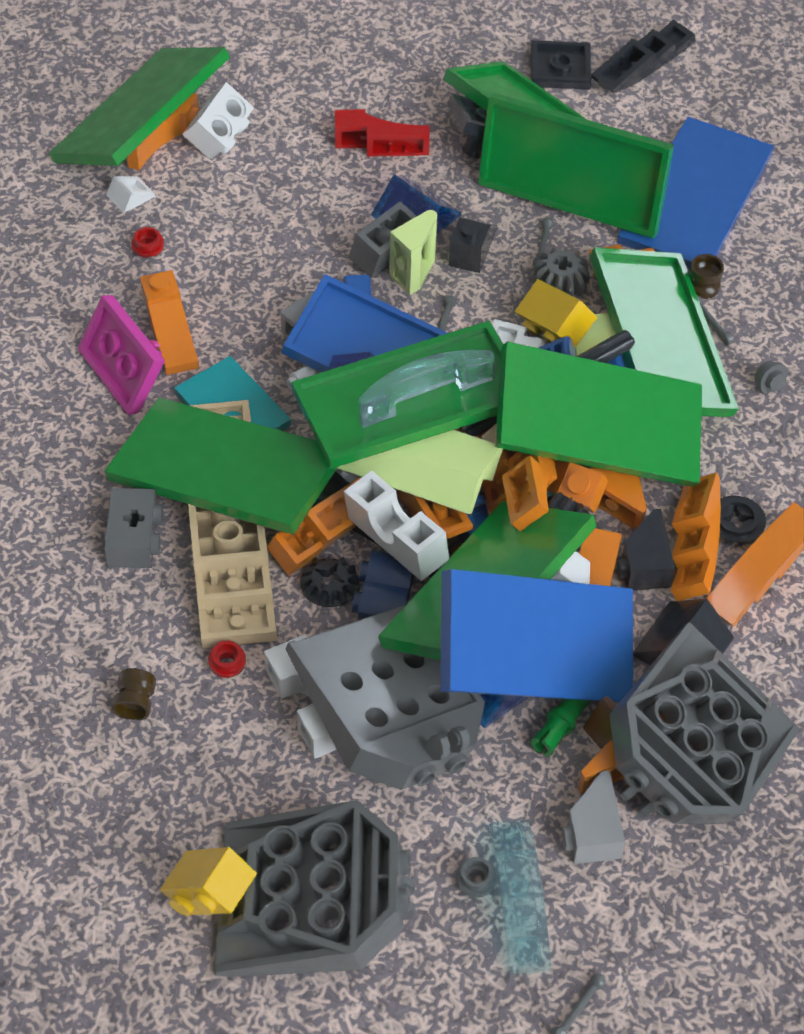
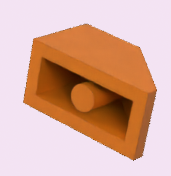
(623, 498)

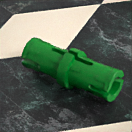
(559, 723)

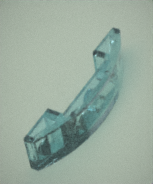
(464, 367)
(521, 897)

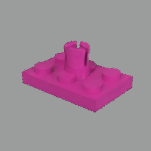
(121, 354)

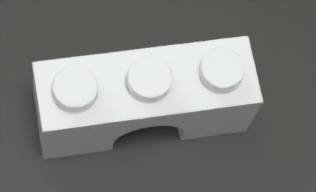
(413, 542)
(287, 682)

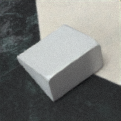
(128, 192)

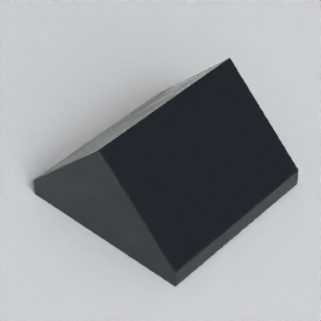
(673, 618)

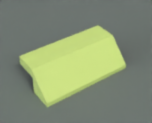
(438, 468)

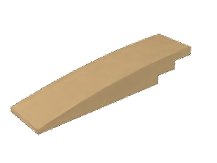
(231, 569)

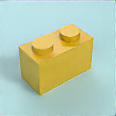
(554, 313)
(207, 882)

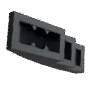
(644, 57)

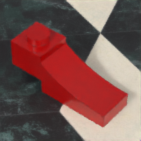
(379, 136)

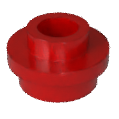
(147, 242)
(224, 650)

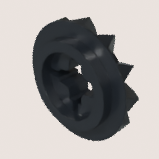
(748, 513)
(334, 593)

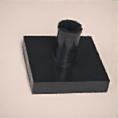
(471, 121)

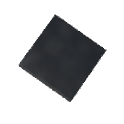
(561, 64)

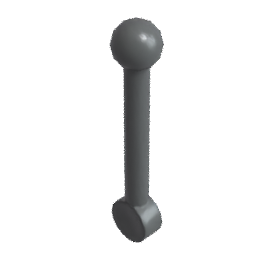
(547, 224)
(449, 302)
(726, 337)
(597, 982)

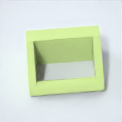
(408, 261)

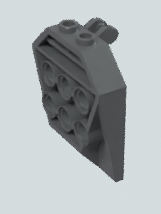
(386, 705)
(656, 753)
(366, 902)

